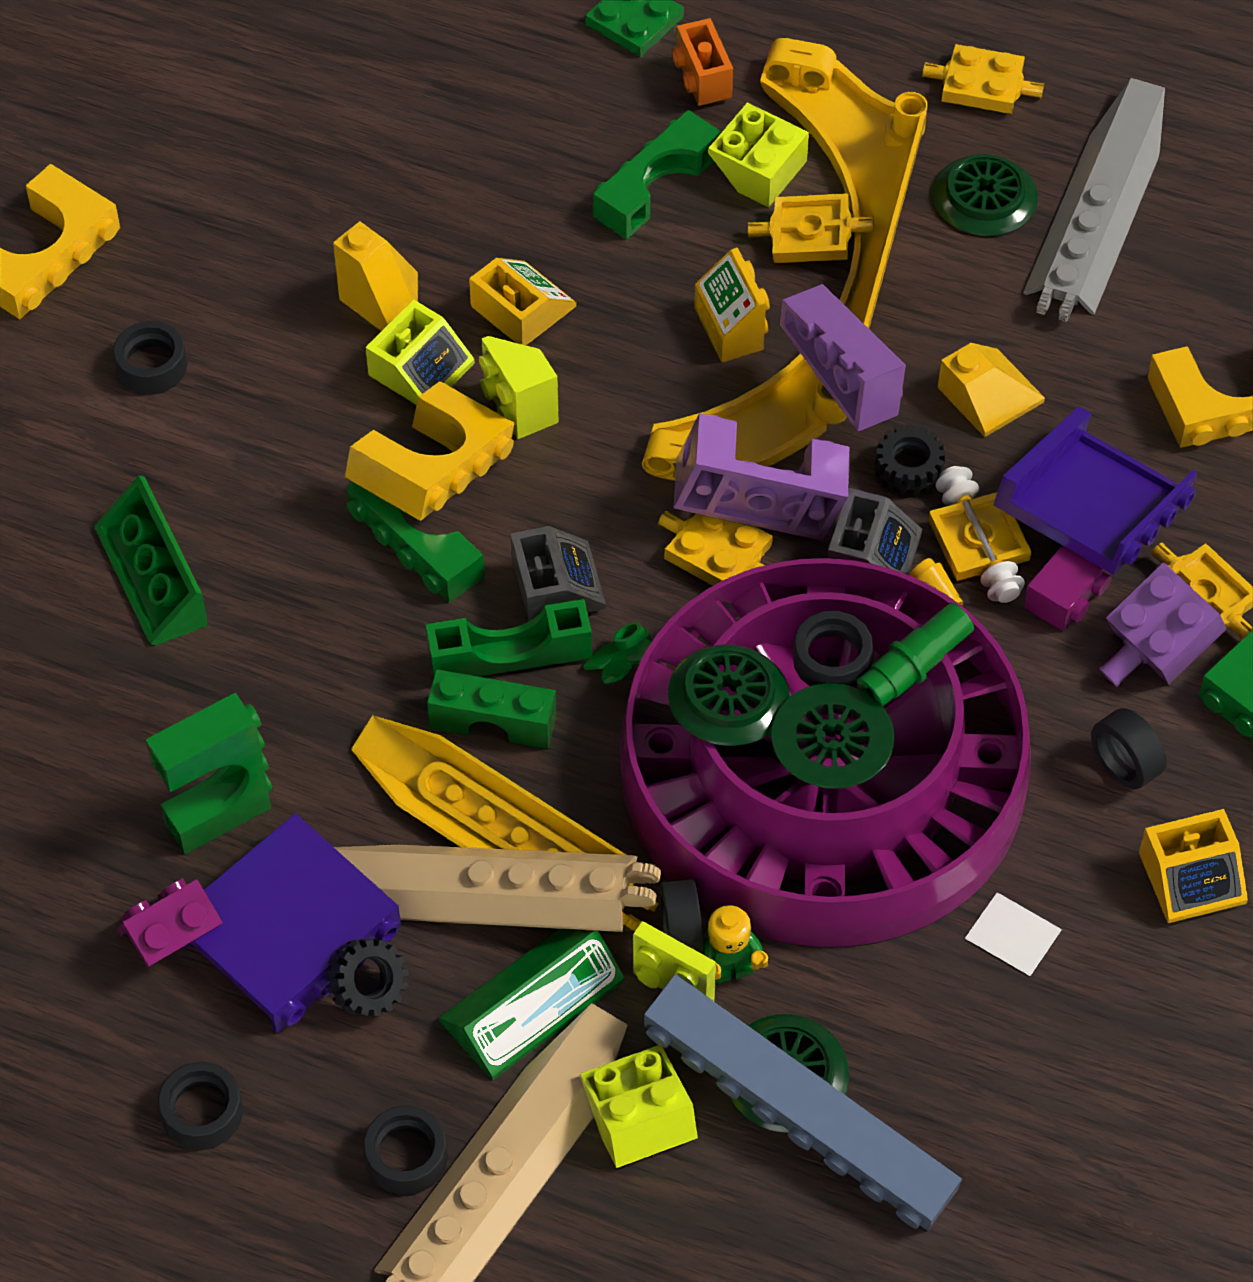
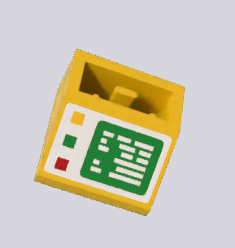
(517, 299)
(732, 307)

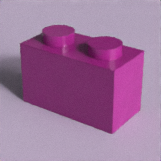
(1065, 588)

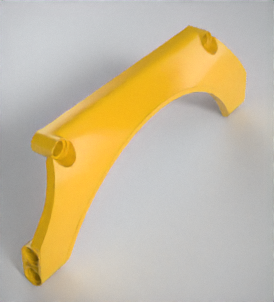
(873, 155)

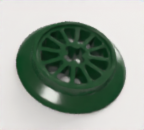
(958, 193)
(831, 699)
(730, 728)
(821, 1042)

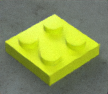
(660, 957)

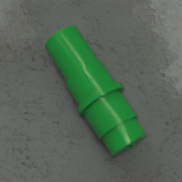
(916, 654)

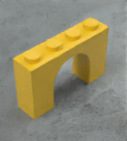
(86, 225)
(1191, 405)
(426, 482)

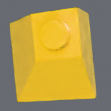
(986, 387)

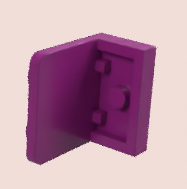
(170, 923)

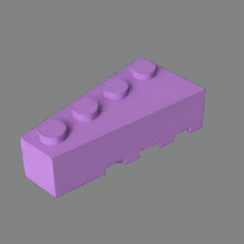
(845, 356)

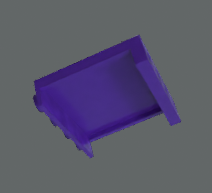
(1091, 495)
(288, 915)

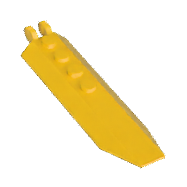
(467, 797)

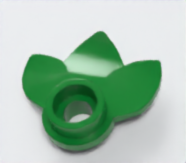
(619, 656)

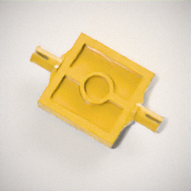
(983, 79)
(811, 228)
(714, 546)
(1214, 582)

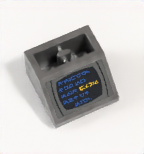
(875, 532)
(554, 570)

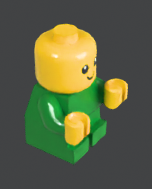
(732, 944)

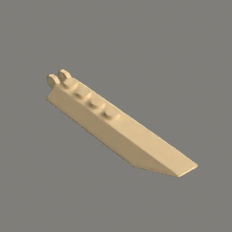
(507, 885)
(506, 1159)

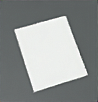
(1013, 934)

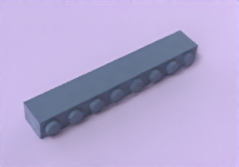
(801, 1103)

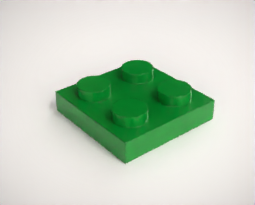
(634, 22)

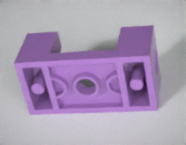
(725, 488)

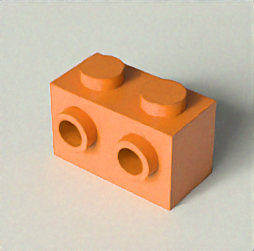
(703, 62)

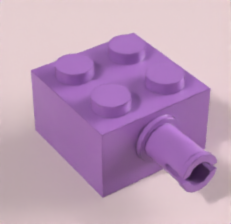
(1161, 627)

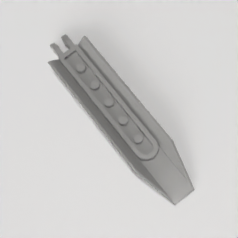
(1100, 202)

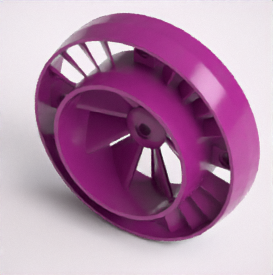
(863, 826)

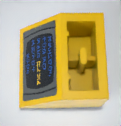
(1194, 865)

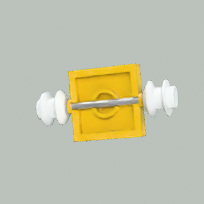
(978, 536)

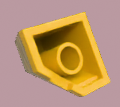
(373, 276)

